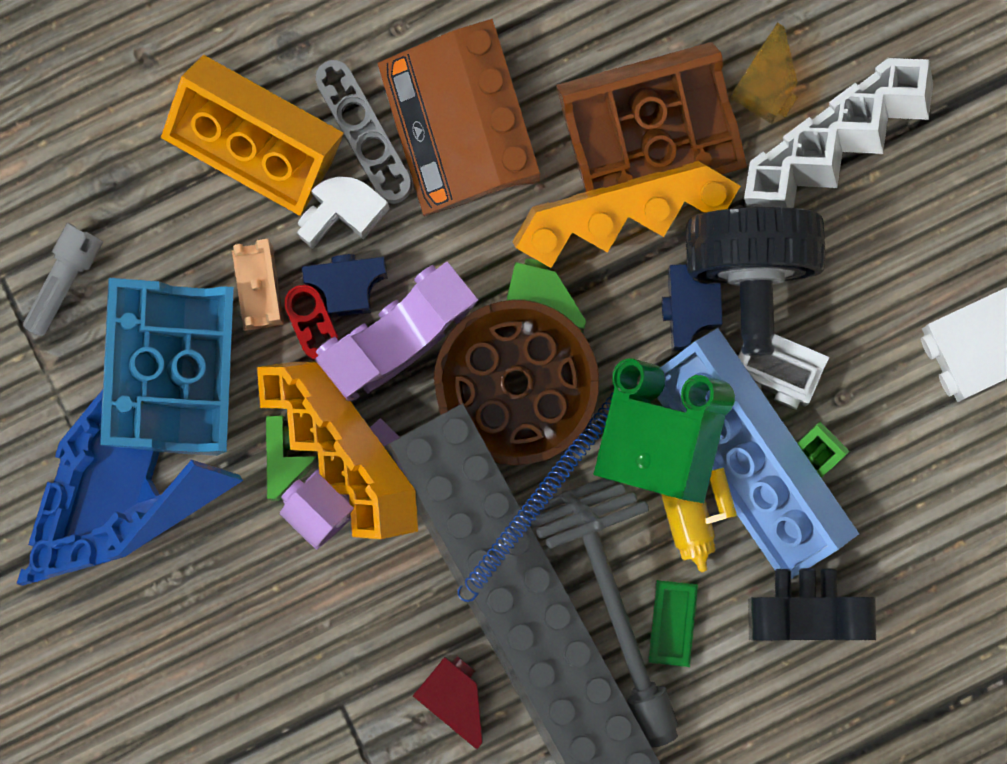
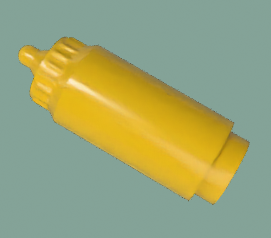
(692, 524)

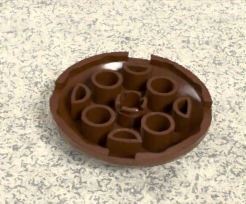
(559, 373)

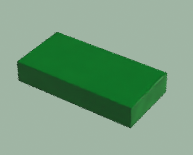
(672, 623)

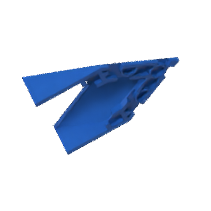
(108, 503)

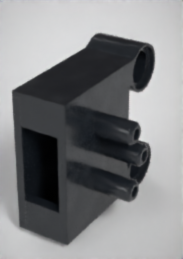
(809, 616)

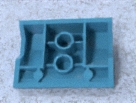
(166, 367)

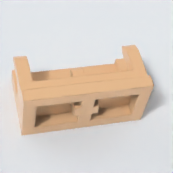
(257, 285)

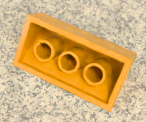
(250, 134)

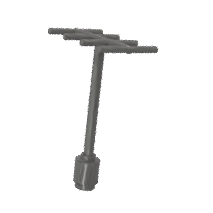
(648, 702)

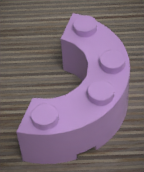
(400, 337)
(317, 507)

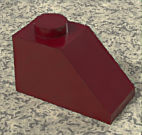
(454, 698)

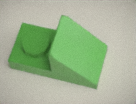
(282, 470)

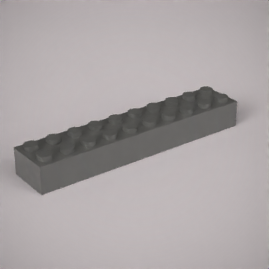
(523, 602)

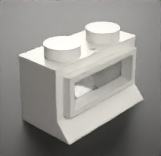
(789, 372)

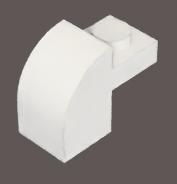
(344, 200)

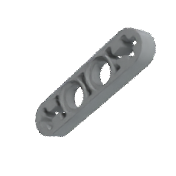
(368, 129)

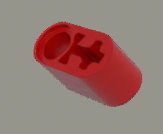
(306, 336)

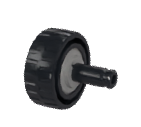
(755, 252)

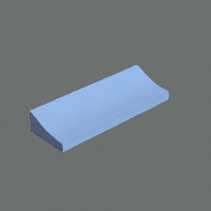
(767, 472)

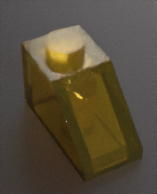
(769, 79)

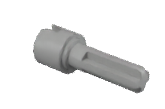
(74, 253)

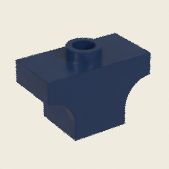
(346, 283)
(690, 306)

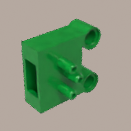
(660, 445)

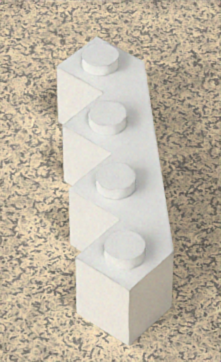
(851, 124)

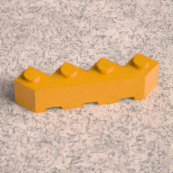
(603, 211)
(346, 446)

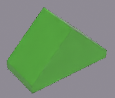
(822, 448)

